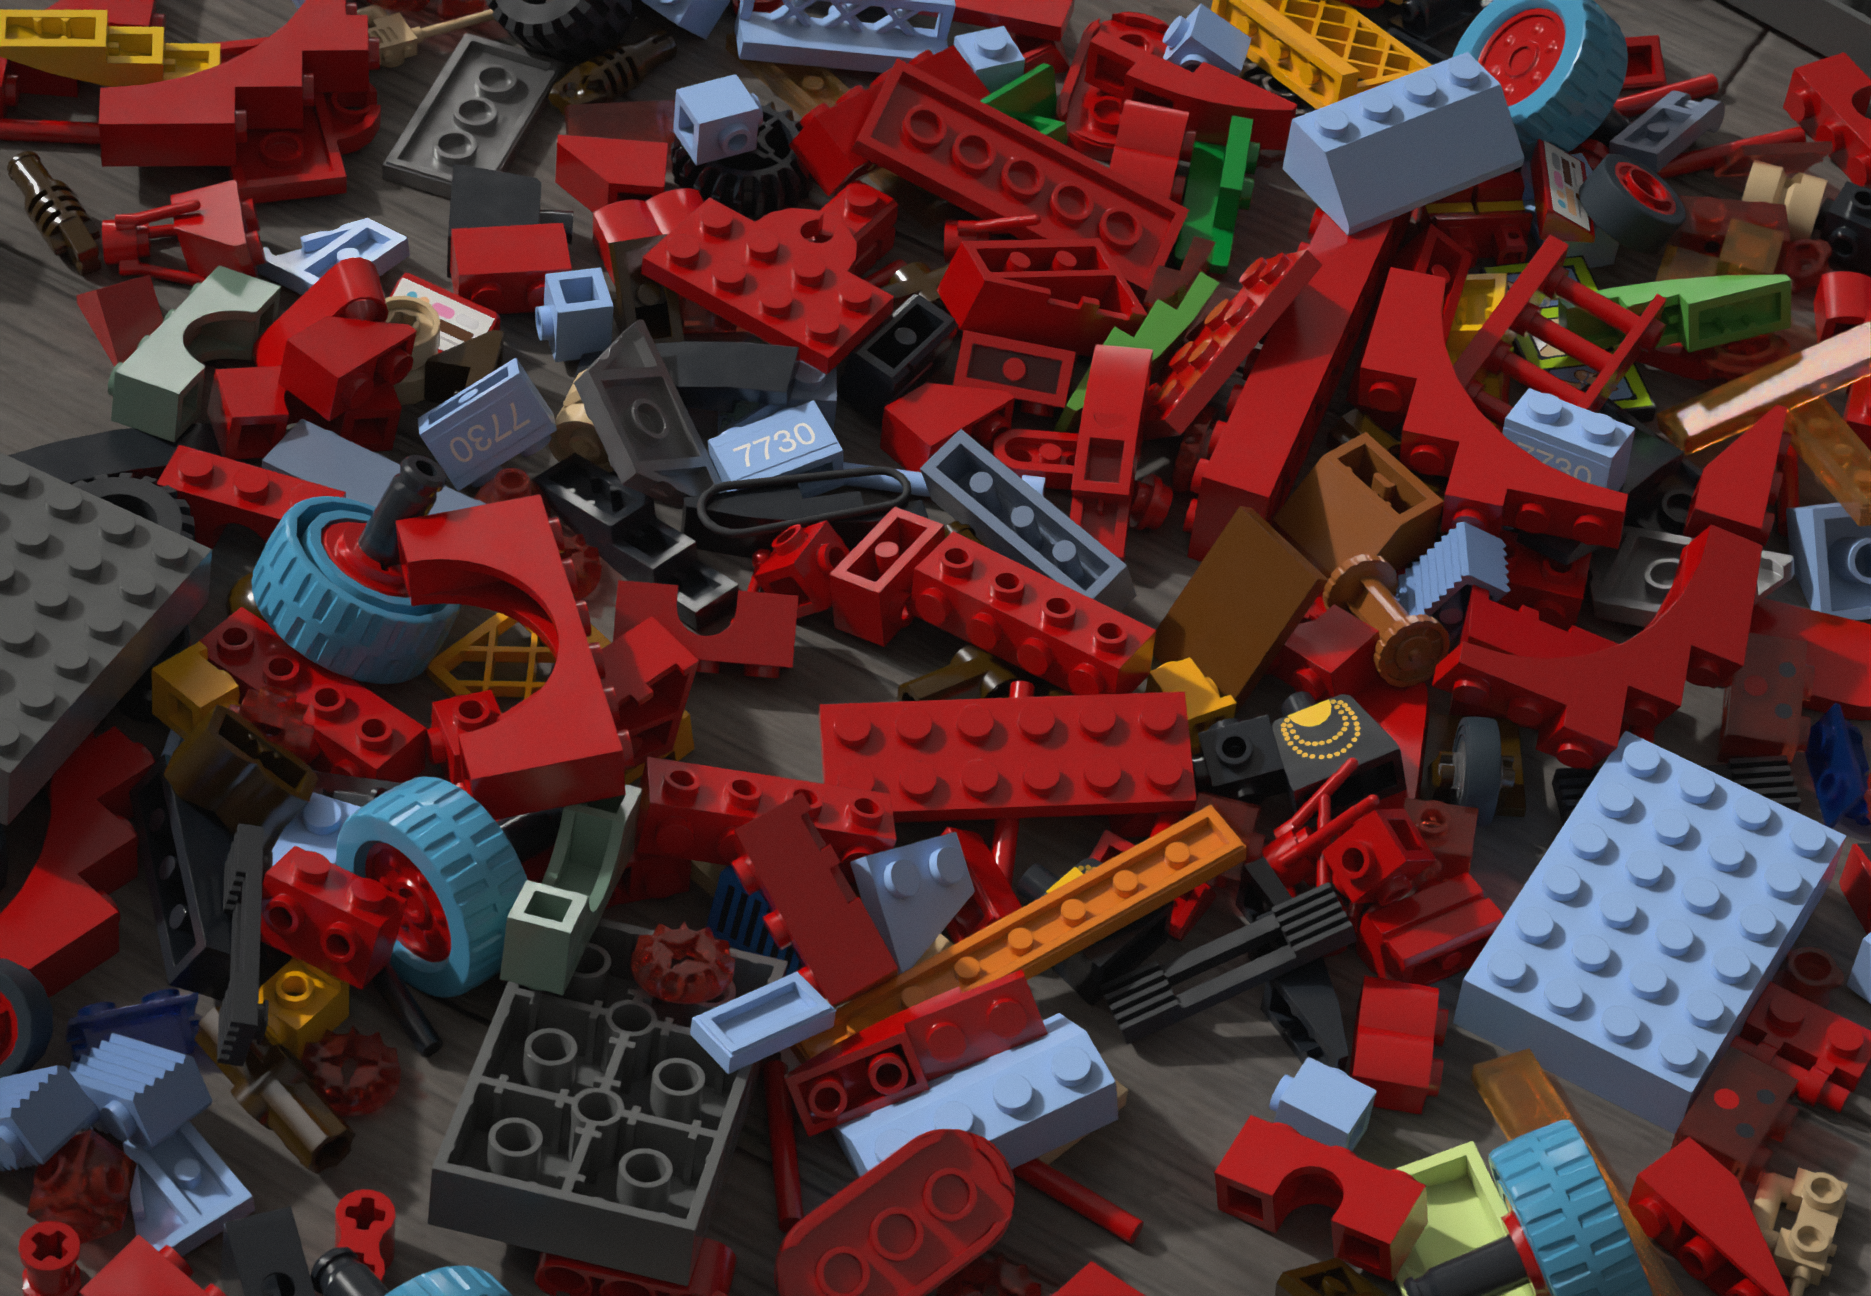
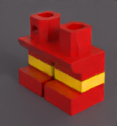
(1484, 219)

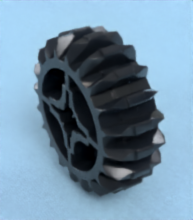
(754, 180)

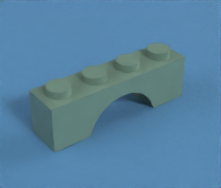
(164, 378)
(558, 917)

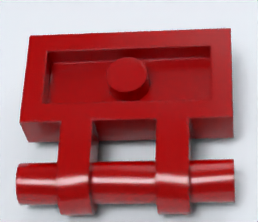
(1807, 1044)

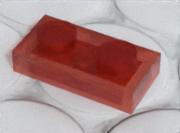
(625, 120)

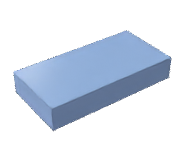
(762, 1022)

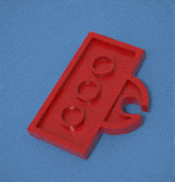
(306, 160)
(773, 279)
(1224, 341)

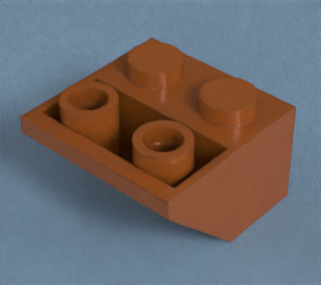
(1358, 505)

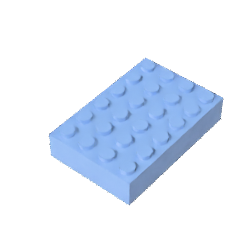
(1649, 931)

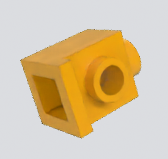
(189, 688)
(1201, 694)
(303, 1004)

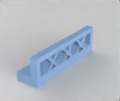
(837, 42)

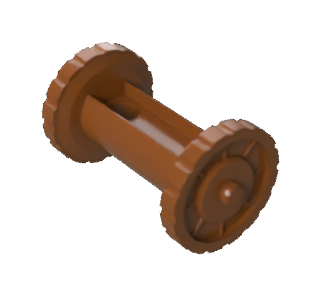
(1407, 644)

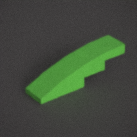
(1696, 310)
(1161, 331)

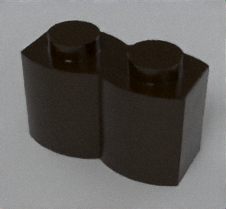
(240, 774)

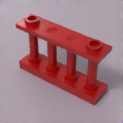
(1521, 315)

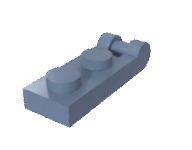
(1668, 129)

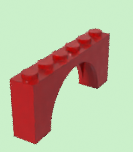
(565, 739)

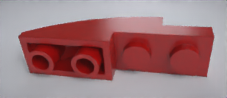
(1206, 93)
(1110, 444)
(912, 1048)

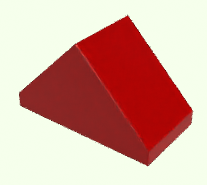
(122, 315)

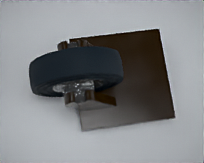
(1474, 765)

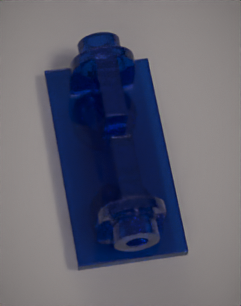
(1838, 768)
(158, 1021)

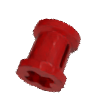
(50, 1259)

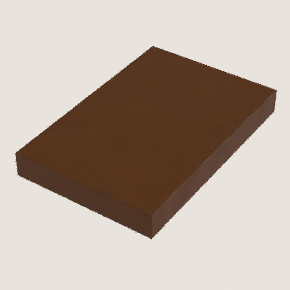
(1239, 606)

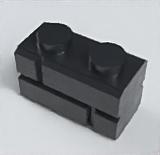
(897, 357)

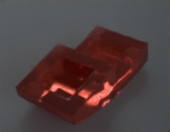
(1173, 285)

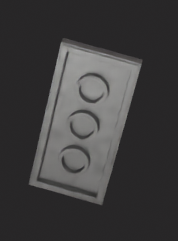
(473, 114)

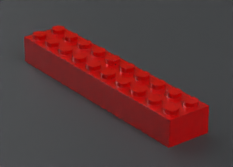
(1291, 380)

